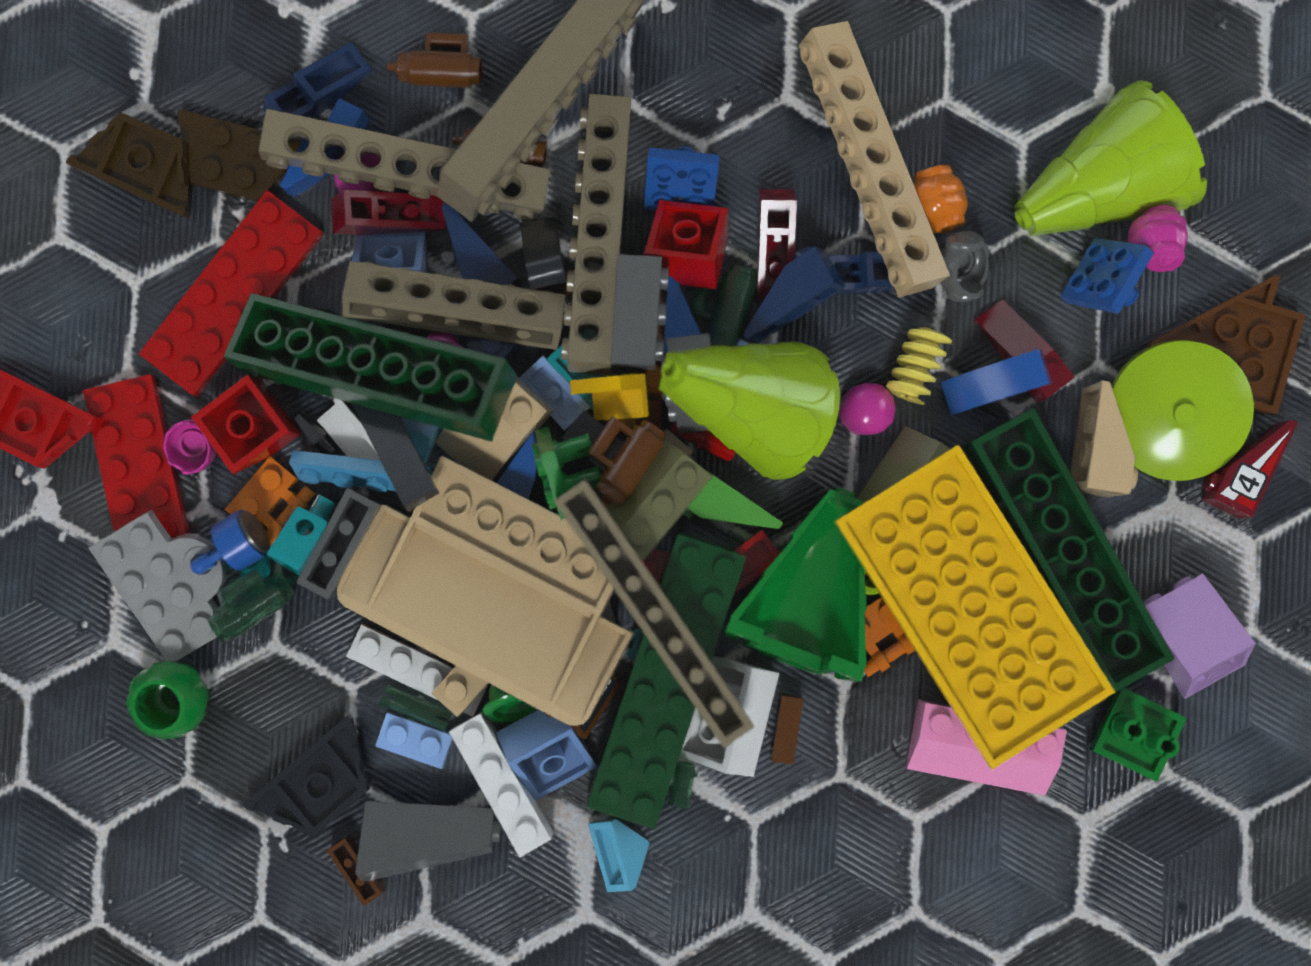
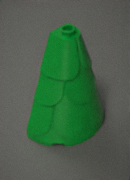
(810, 598)

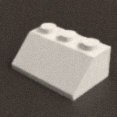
(755, 691)

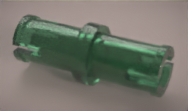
(415, 708)

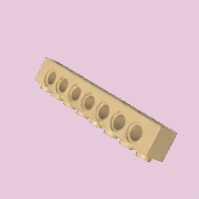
(873, 159)

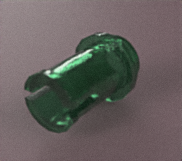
(682, 784)

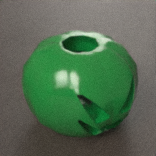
(153, 710)

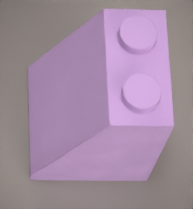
(1199, 633)

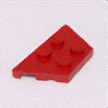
(37, 423)

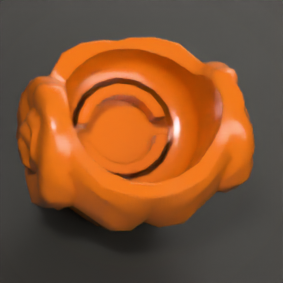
(941, 198)

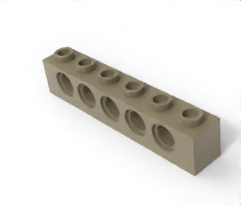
(437, 313)

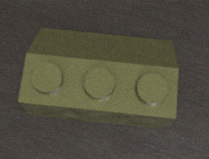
(906, 455)
(659, 499)

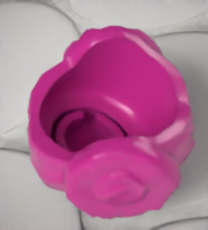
(1164, 234)

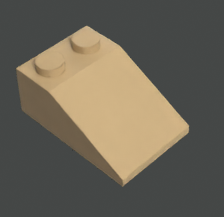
(521, 417)
(1102, 450)

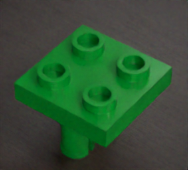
(549, 461)
(1138, 734)

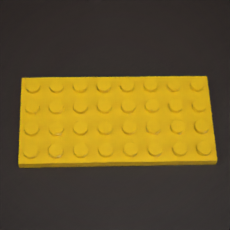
(974, 607)

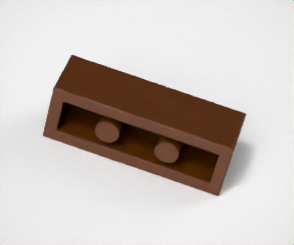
(786, 729)
(345, 858)

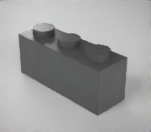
(638, 312)
(339, 543)

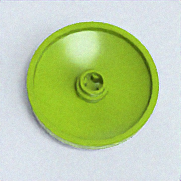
(1183, 409)

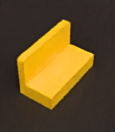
(615, 395)

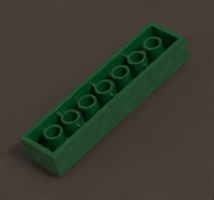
(372, 366)
(1068, 547)
(653, 706)

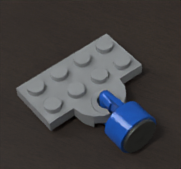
(174, 579)

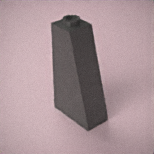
(420, 836)

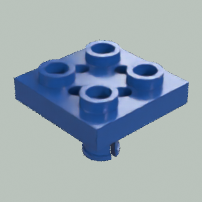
(680, 175)
(1114, 275)

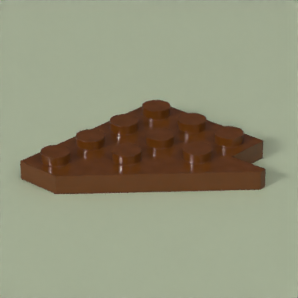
(1254, 335)

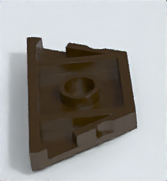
(227, 157)
(140, 162)

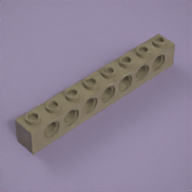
(608, 115)
(283, 128)

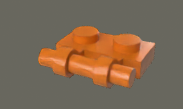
(266, 491)
(878, 625)

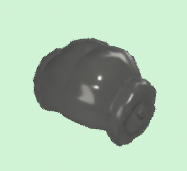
(967, 264)

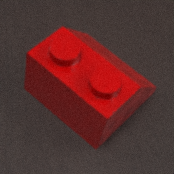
(690, 241)
(246, 424)

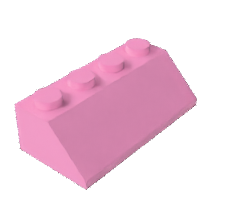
(945, 749)

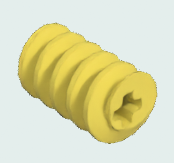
(917, 364)

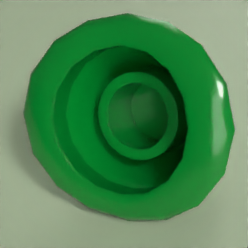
(505, 708)

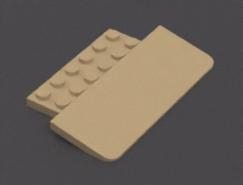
(492, 592)

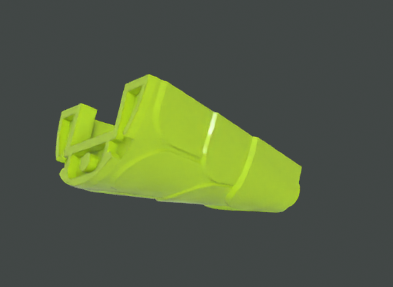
(1118, 167)
(760, 400)

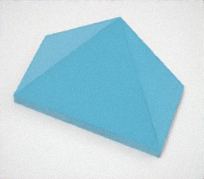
(619, 854)

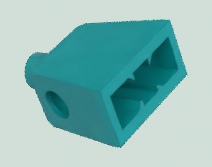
(291, 546)

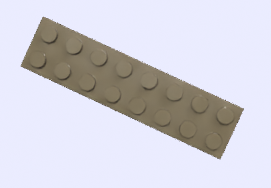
(532, 103)

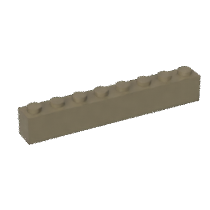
(654, 612)

